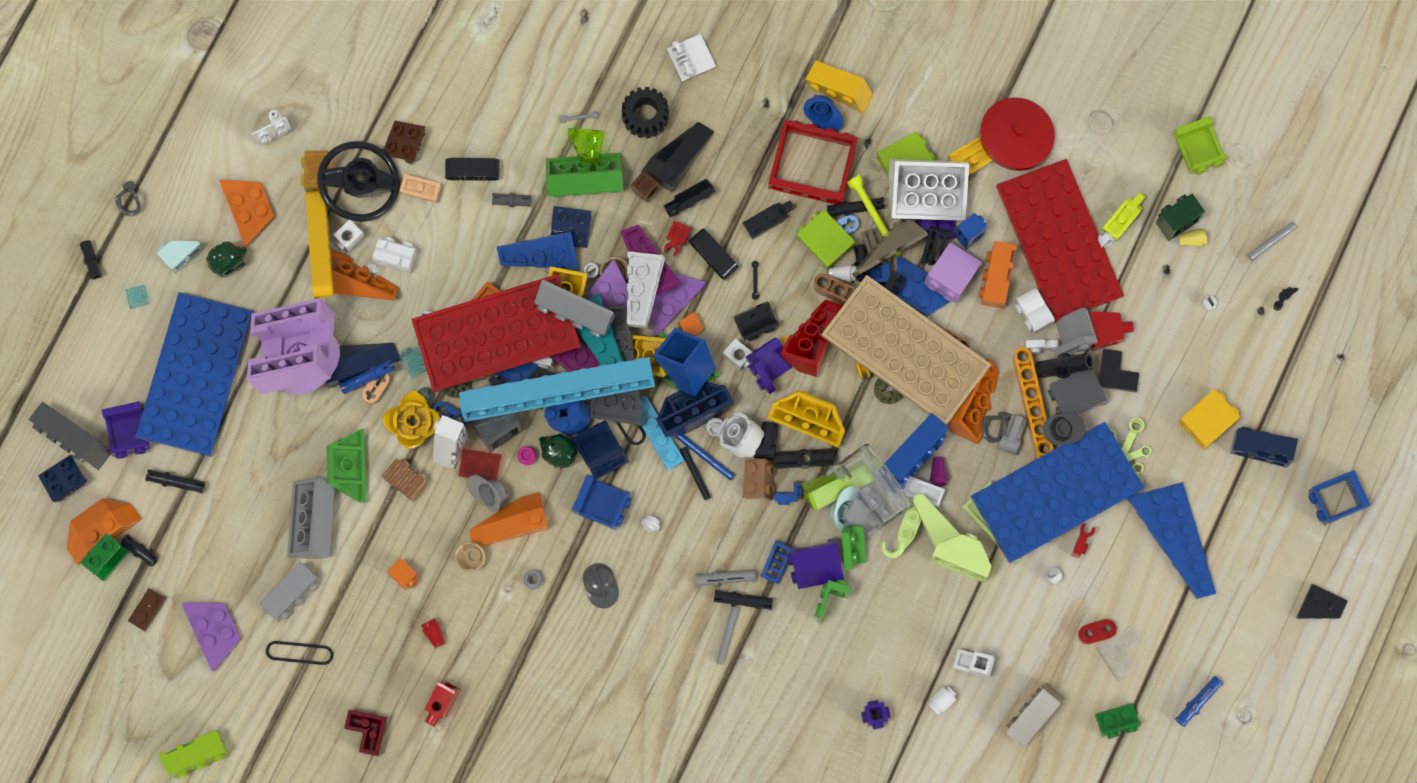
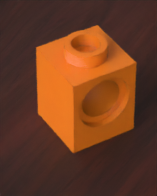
(403, 574)

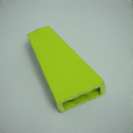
(823, 490)

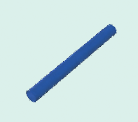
(705, 456)

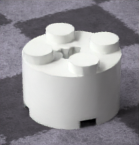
(740, 435)

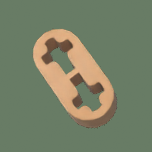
(378, 392)

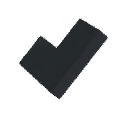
(1111, 375)

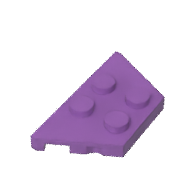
(611, 287)
(672, 302)
(213, 630)

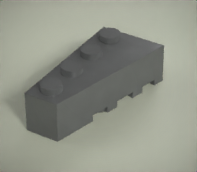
(69, 435)

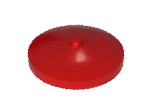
(1016, 134)

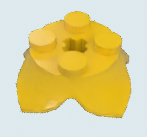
(411, 406)

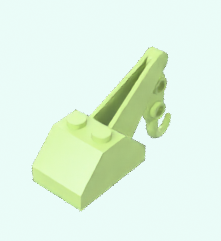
(953, 551)

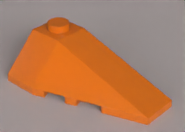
(357, 281)
(515, 520)

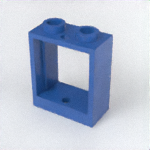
(1355, 488)

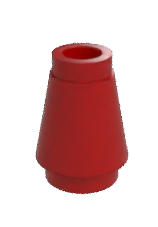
(433, 632)

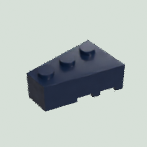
(1264, 446)

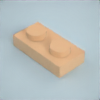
(420, 188)

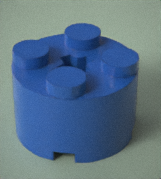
(568, 417)

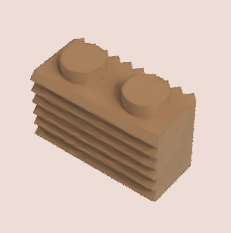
(404, 479)

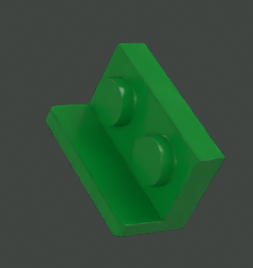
(1118, 720)

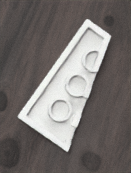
(644, 277)

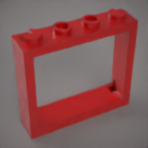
(806, 191)

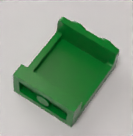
(104, 557)

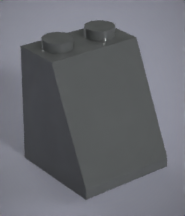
(496, 430)

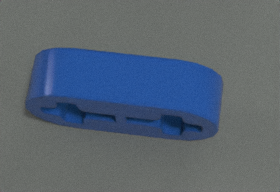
(449, 409)

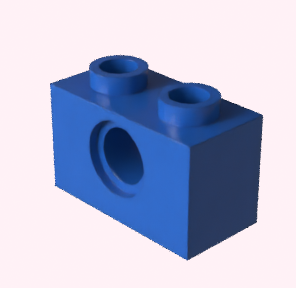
(970, 230)

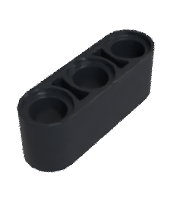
(472, 169)
(713, 254)

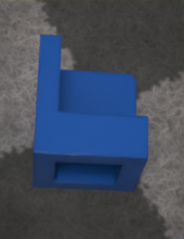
(880, 274)

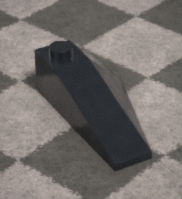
(676, 158)

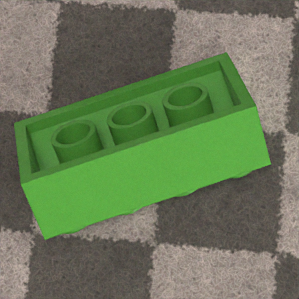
(575, 178)

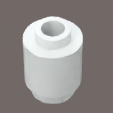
(942, 700)

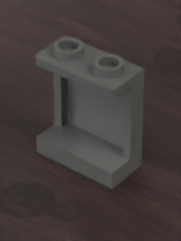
(1077, 392)

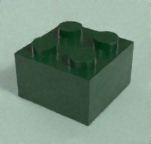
(1180, 216)

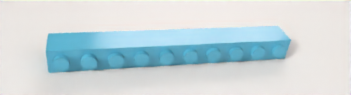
(556, 389)

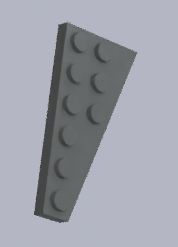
(622, 406)

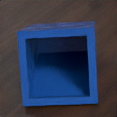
(685, 360)

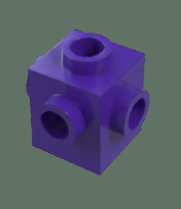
(883, 712)

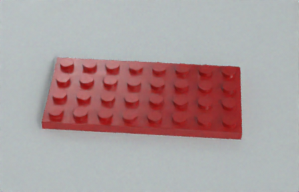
(1059, 240)
(491, 335)

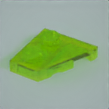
(587, 143)

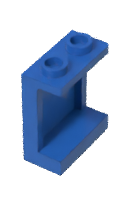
(601, 503)

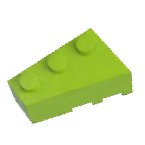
(194, 755)

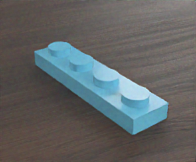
(664, 446)

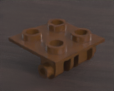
(404, 141)

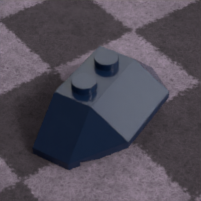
(687, 412)

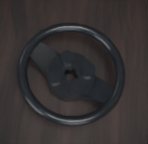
(346, 178)

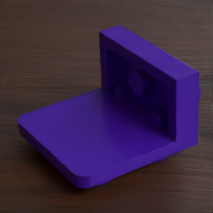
(767, 364)

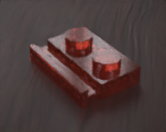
(479, 463)

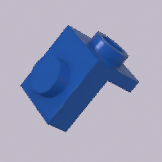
(785, 498)

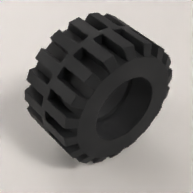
(640, 98)

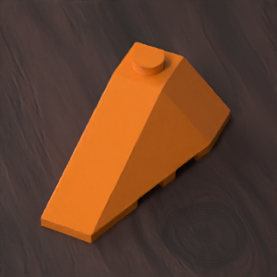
(970, 415)

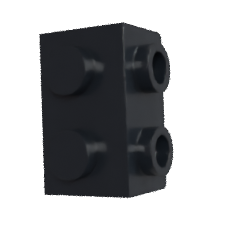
(756, 321)

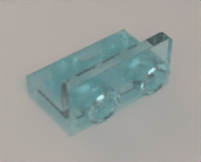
(412, 360)

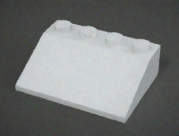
(928, 189)

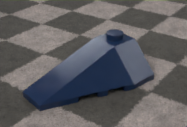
(359, 358)

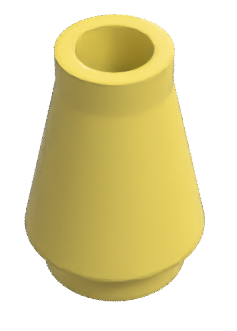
(1194, 238)

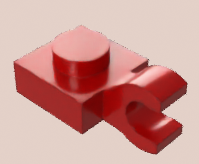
(1081, 546)

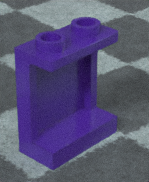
(122, 427)
(815, 564)

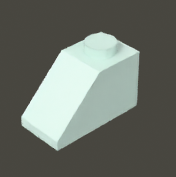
(178, 253)

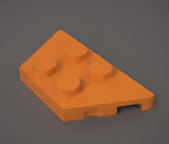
(248, 206)

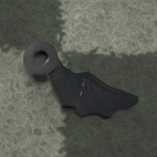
(1284, 295)

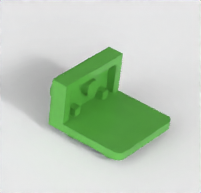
(836, 588)

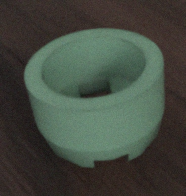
(424, 392)

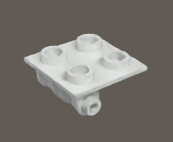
(691, 57)
(278, 127)

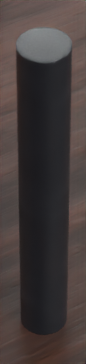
(695, 473)

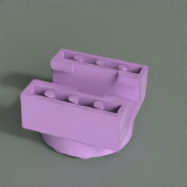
(295, 348)

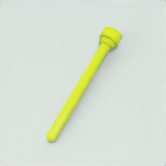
(856, 184)

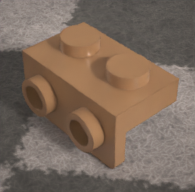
(759, 479)

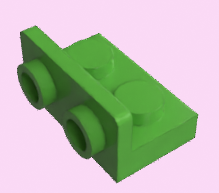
(853, 545)

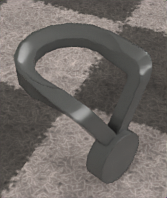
(128, 186)
(1001, 416)

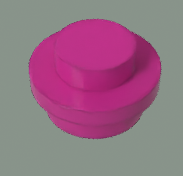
(527, 455)

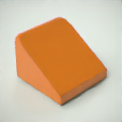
(691, 324)

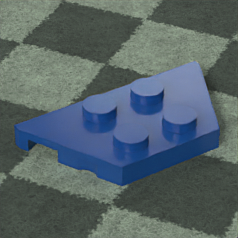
(916, 292)

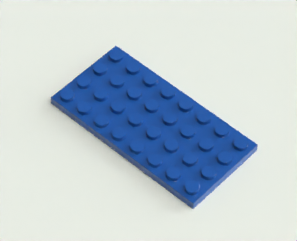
(194, 374)
(1057, 492)

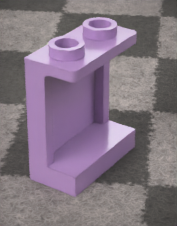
(952, 272)

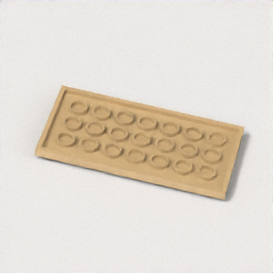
(906, 350)

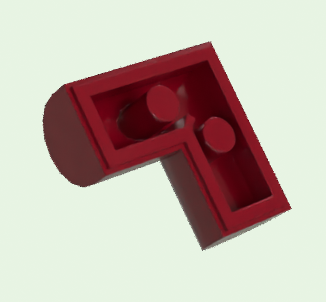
(372, 728)

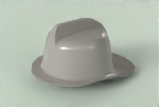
(487, 492)

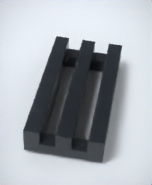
(938, 230)

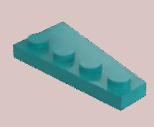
(604, 348)

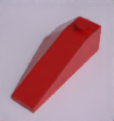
(806, 347)

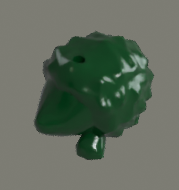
(226, 258)
(558, 450)

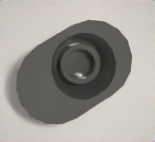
(1064, 428)
(600, 585)

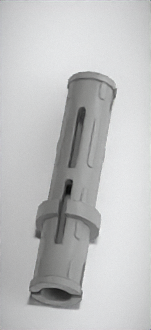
(725, 577)

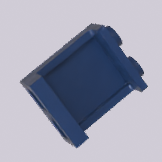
(600, 449)

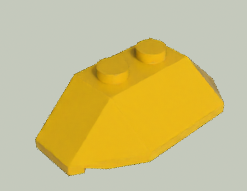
(809, 416)

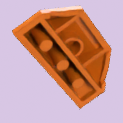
(96, 521)

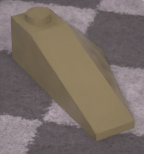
(896, 239)

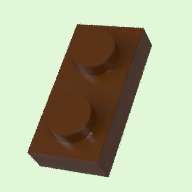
(146, 609)

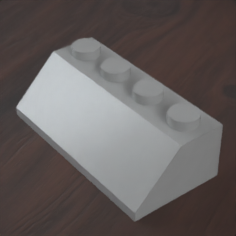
(573, 308)
(311, 519)

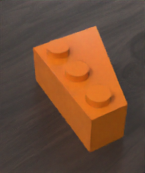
(997, 275)

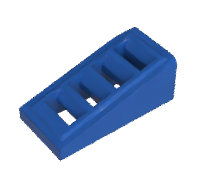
(781, 545)

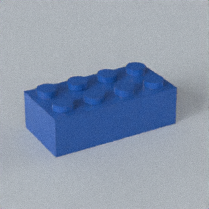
(917, 449)

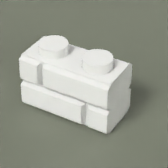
(394, 254)

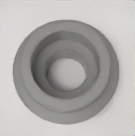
(531, 573)

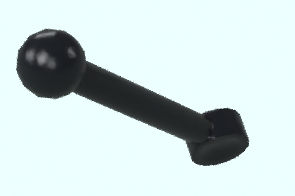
(755, 295)

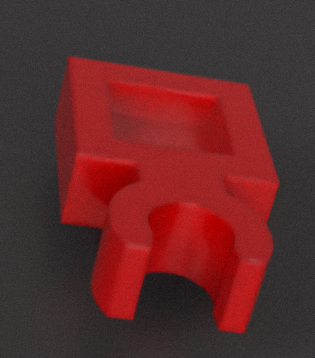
(678, 236)

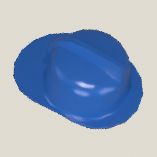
(823, 113)

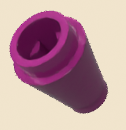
(938, 472)

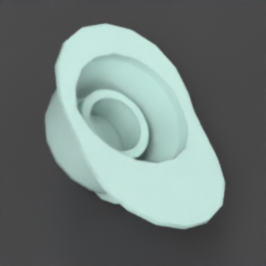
(841, 505)

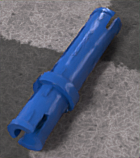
(373, 373)
(1183, 717)

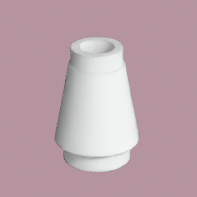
(843, 273)

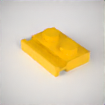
(973, 154)

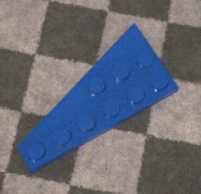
(1174, 529)

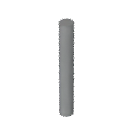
(1271, 241)
(727, 635)

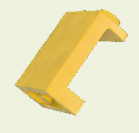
(1209, 418)

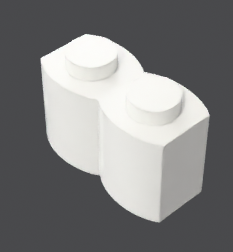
(1034, 311)

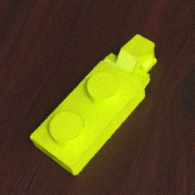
(1124, 216)

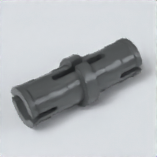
(511, 199)

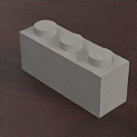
(289, 592)

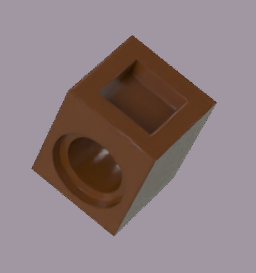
(644, 186)

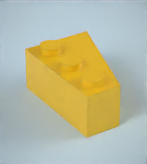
(839, 85)

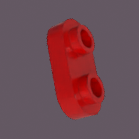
(1097, 631)

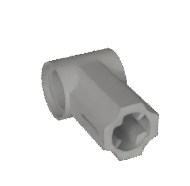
(1011, 438)

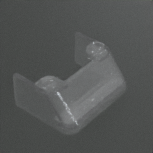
(874, 485)

